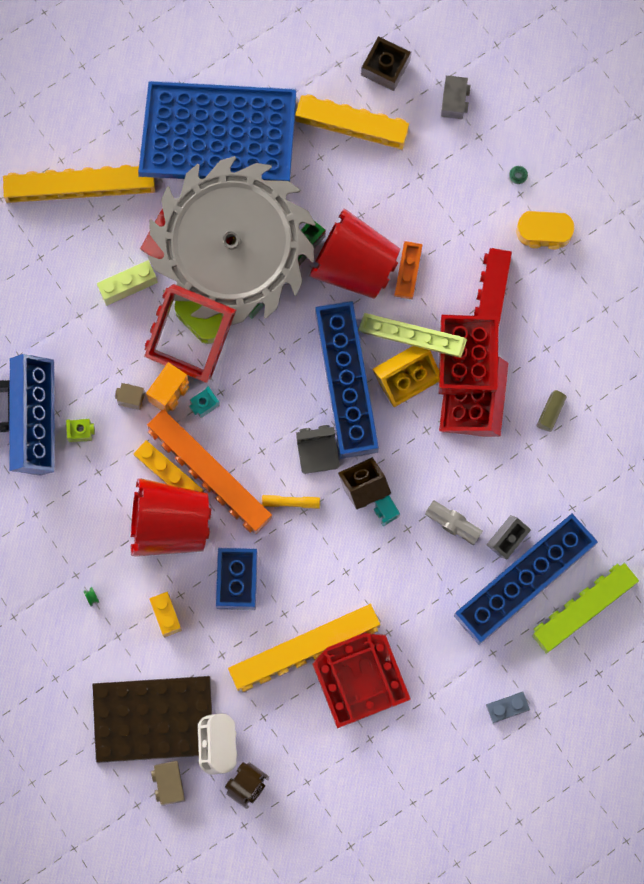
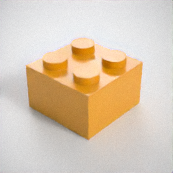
(168, 388)

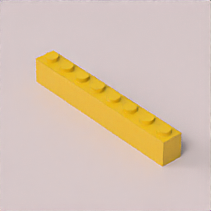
(75, 184)
(302, 648)

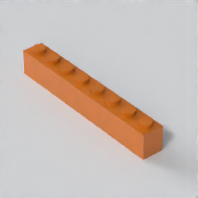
(209, 471)

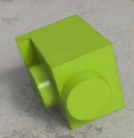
(76, 436)

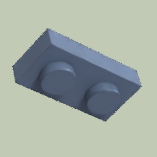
(507, 707)

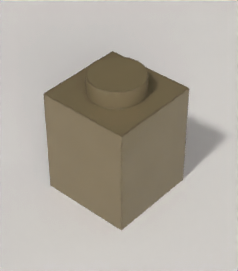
(130, 396)

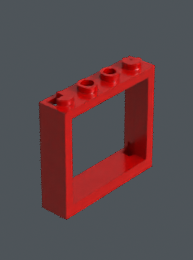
(157, 328)

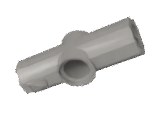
(453, 522)

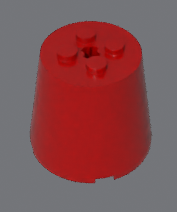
(356, 257)
(168, 519)

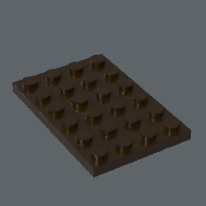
(149, 718)

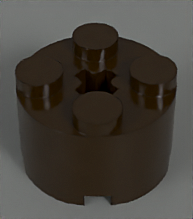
(247, 784)

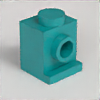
(211, 403)
(387, 510)

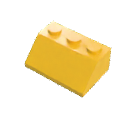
(407, 374)

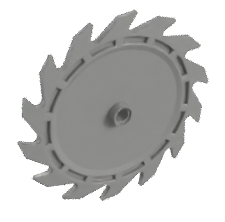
(241, 208)

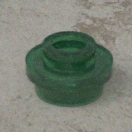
(518, 169)

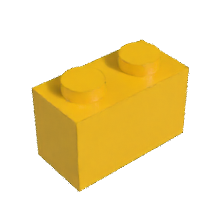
(165, 614)

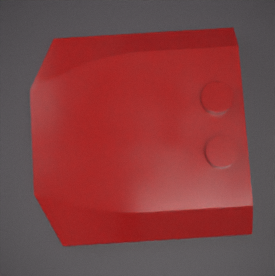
(360, 678)

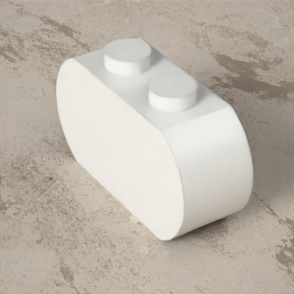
(217, 744)

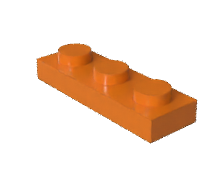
(408, 270)

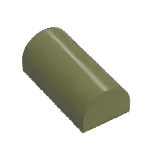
(551, 411)

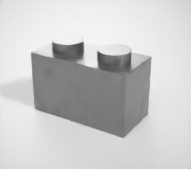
(454, 97)

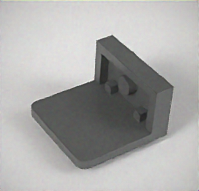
(317, 449)

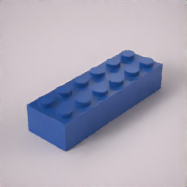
(31, 415)

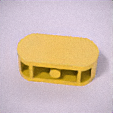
(545, 229)

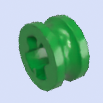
(91, 596)

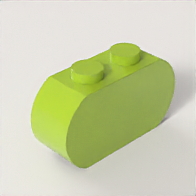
(203, 329)

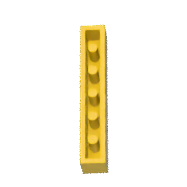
(351, 121)

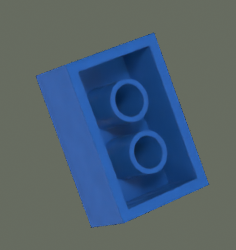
(236, 579)

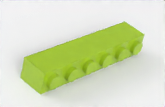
(584, 608)

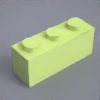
(127, 282)

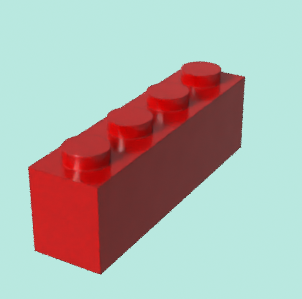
(494, 283)

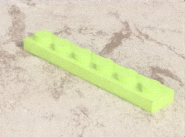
(412, 335)

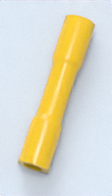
(277, 501)

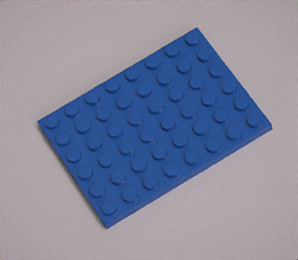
(215, 122)

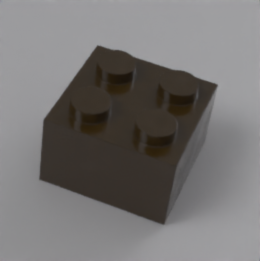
(385, 63)
(364, 483)

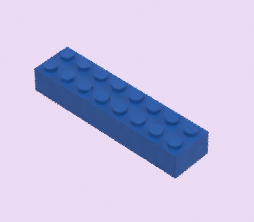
(346, 380)
(525, 579)

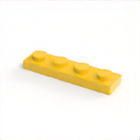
(164, 467)

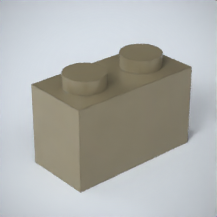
(168, 783)

